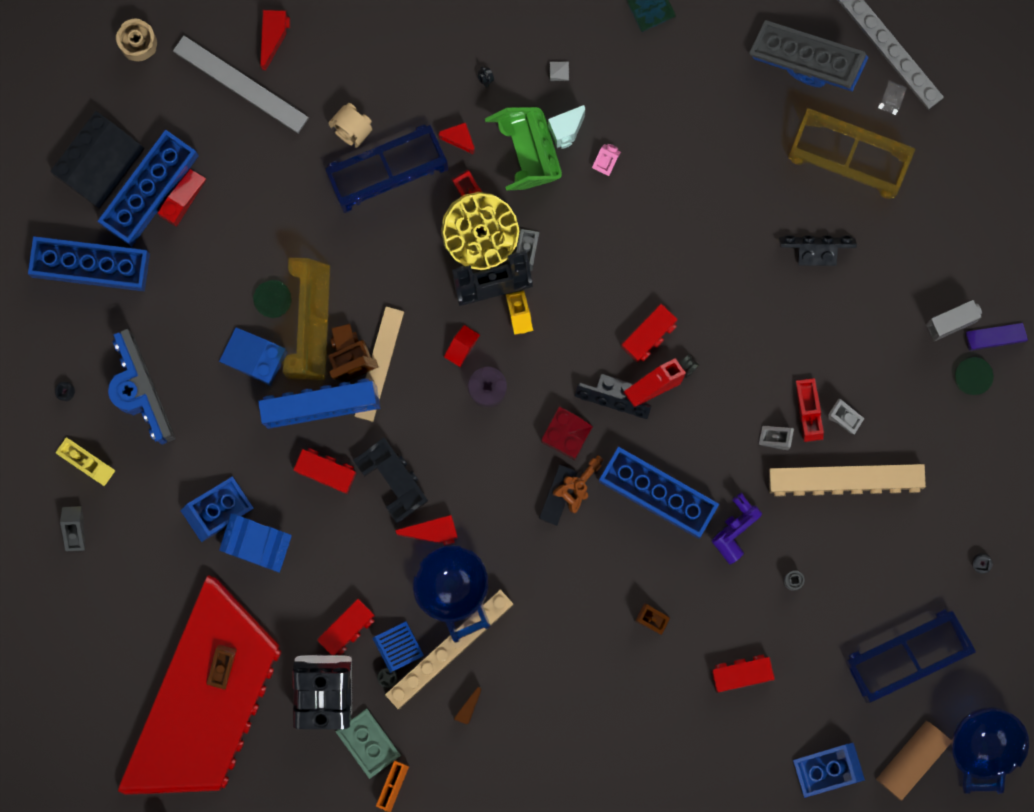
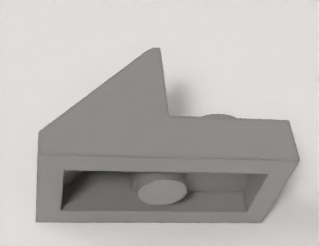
(845, 416)

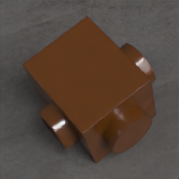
(343, 337)

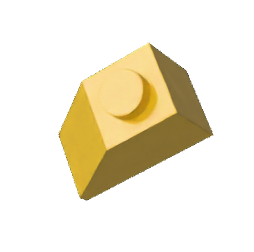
(519, 312)

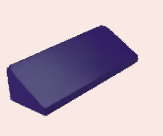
(996, 336)

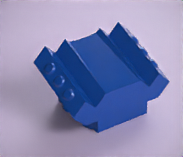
(255, 543)

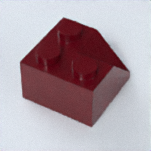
(566, 433)

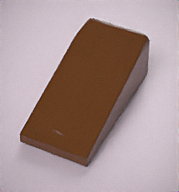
(221, 666)
(467, 710)

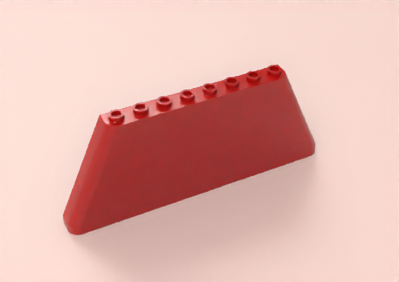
(198, 726)

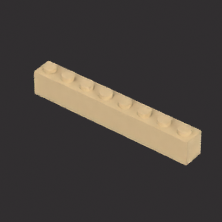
(846, 479)
(445, 653)

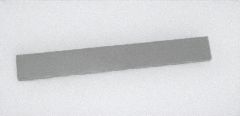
(241, 84)

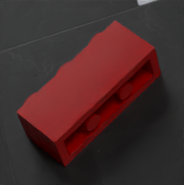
(650, 334)
(325, 470)
(346, 628)
(742, 673)

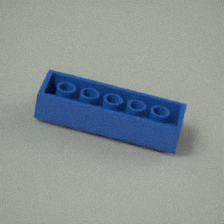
(148, 188)
(89, 263)
(319, 404)
(658, 492)

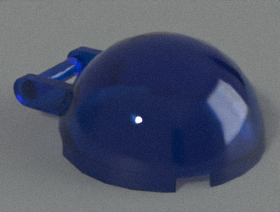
(452, 588)
(989, 746)

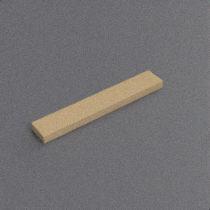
(383, 353)

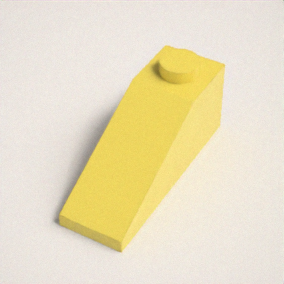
(85, 461)

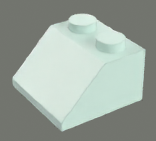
(566, 126)

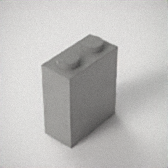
(954, 320)

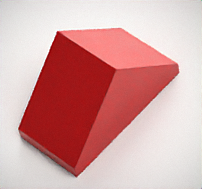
(459, 137)
(461, 345)

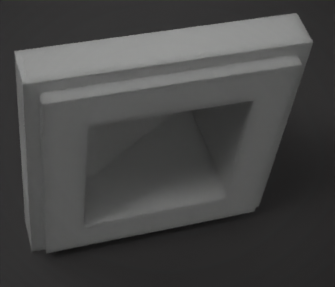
(559, 71)

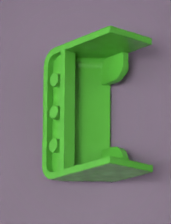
(532, 146)

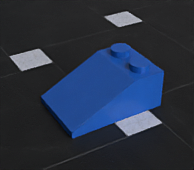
(253, 356)
(213, 509)
(829, 770)

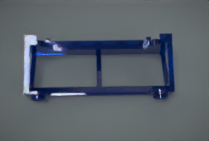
(439, 164)
(942, 617)

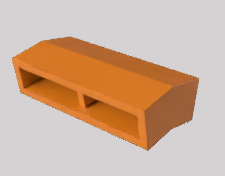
(396, 787)

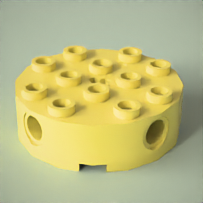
(487, 248)

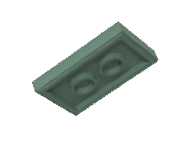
(368, 744)

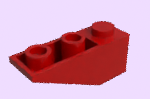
(656, 382)

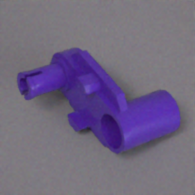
(725, 540)

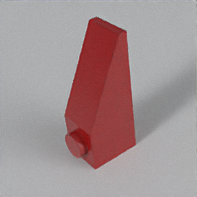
(273, 33)
(181, 198)
(436, 531)

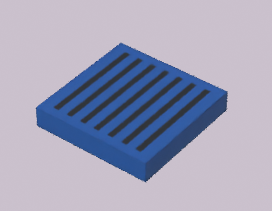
(398, 647)

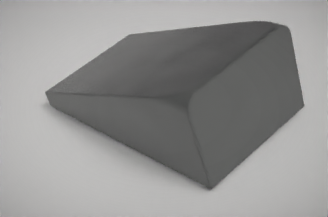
(528, 242)

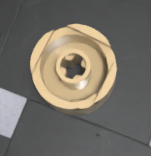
(126, 37)
(351, 125)

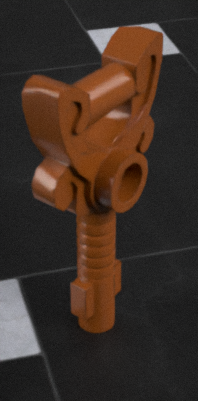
(577, 485)

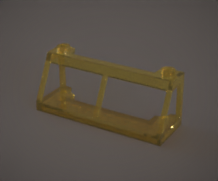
(899, 150)
(312, 320)

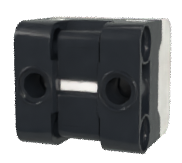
(322, 692)

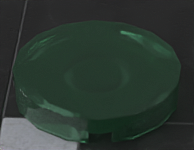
(272, 299)
(974, 376)

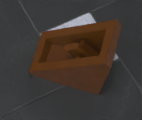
(652, 619)

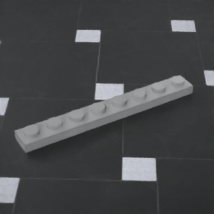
(893, 52)

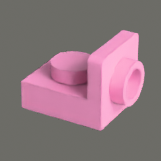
(606, 159)

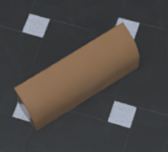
(913, 760)

